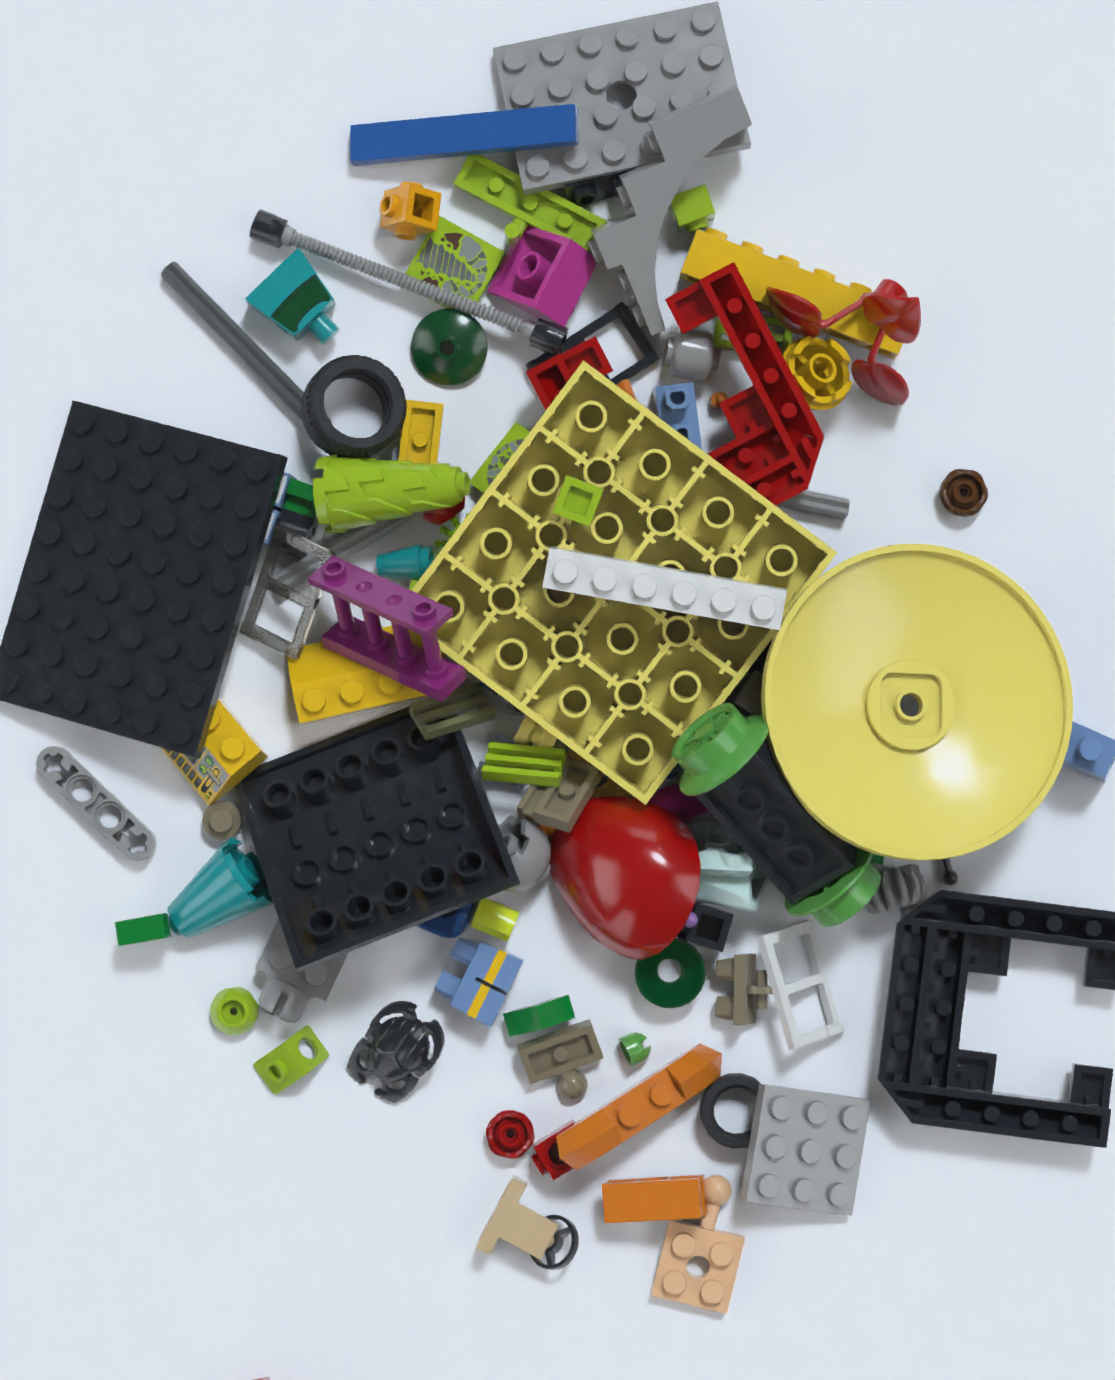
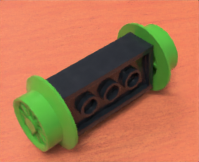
(741, 786)

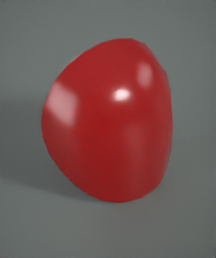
(627, 874)

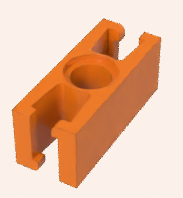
(654, 1198)

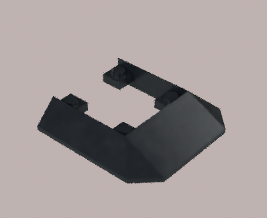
(925, 1007)

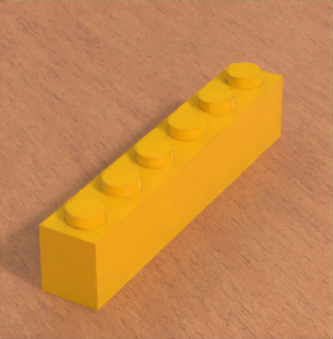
(713, 251)

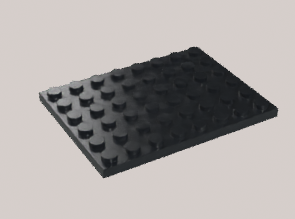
(137, 577)

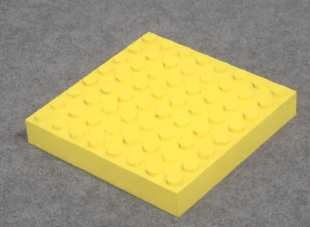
(596, 670)

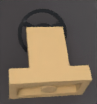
(527, 1229)

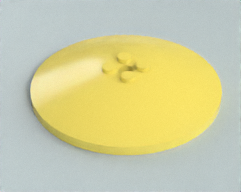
(985, 688)

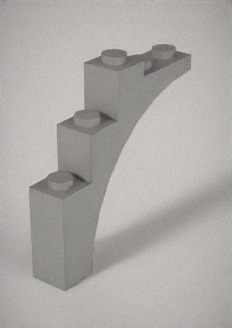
(682, 141)

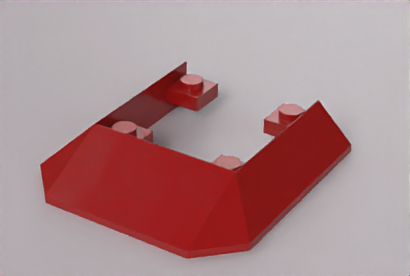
(771, 419)

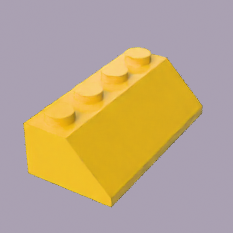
(335, 686)

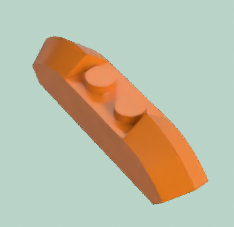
(639, 1106)

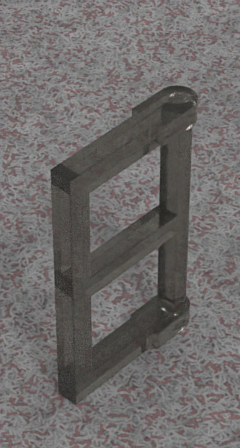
(264, 582)

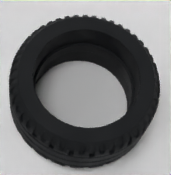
(375, 375)

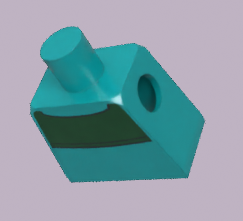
(295, 300)

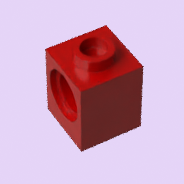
(542, 1158)

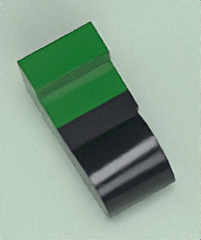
(299, 514)

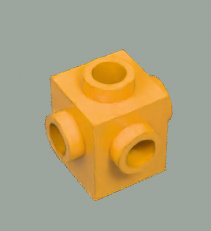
(410, 210)

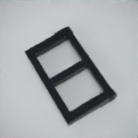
(621, 311)

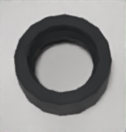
(707, 1103)

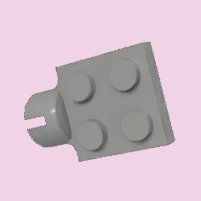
(287, 982)

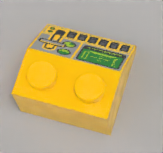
(226, 756)

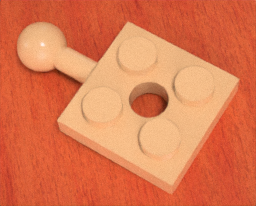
(688, 1240)

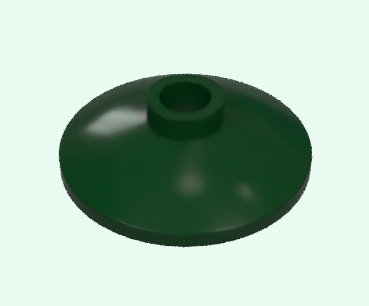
(468, 341)

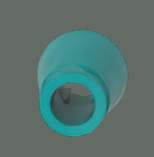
(405, 563)

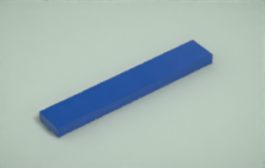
(464, 134)

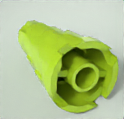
(373, 490)

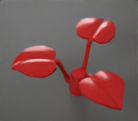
(885, 307)

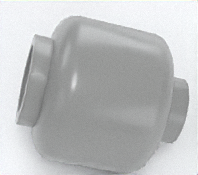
(691, 355)

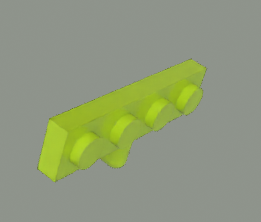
(541, 210)

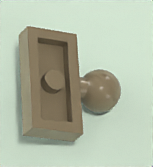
(560, 1054)

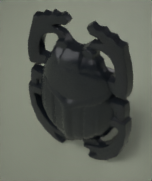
(397, 1050)

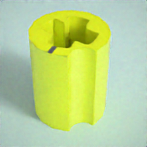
(495, 919)

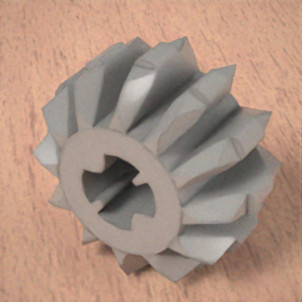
(898, 889)

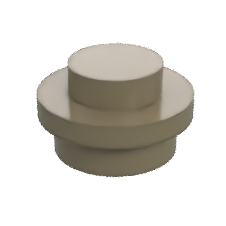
(221, 820)

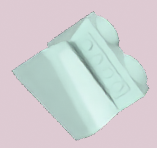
(726, 871)

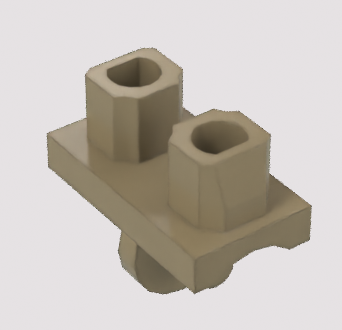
(749, 989)

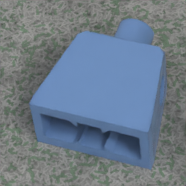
(1090, 752)

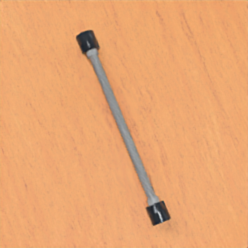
(275, 231)

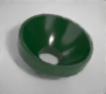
(676, 992)

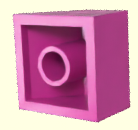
(543, 275)

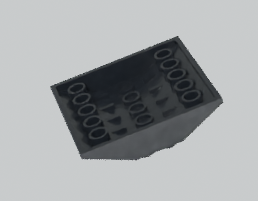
(372, 835)

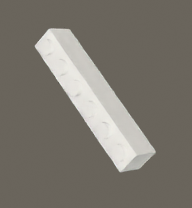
(664, 588)

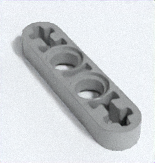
(100, 799)

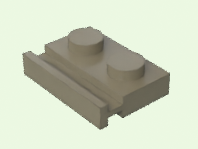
(561, 805)

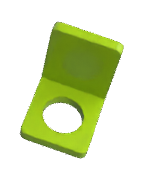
(287, 1064)

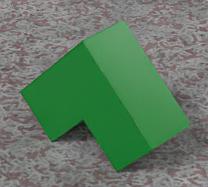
(142, 929)
(539, 1016)

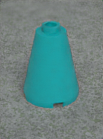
(220, 892)

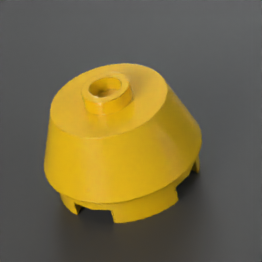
(819, 371)

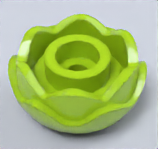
(234, 998)

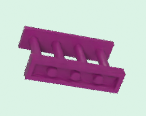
(377, 649)

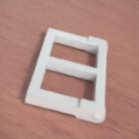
(781, 990)

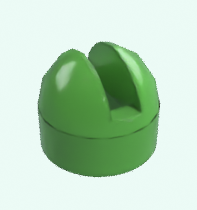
(633, 1049)

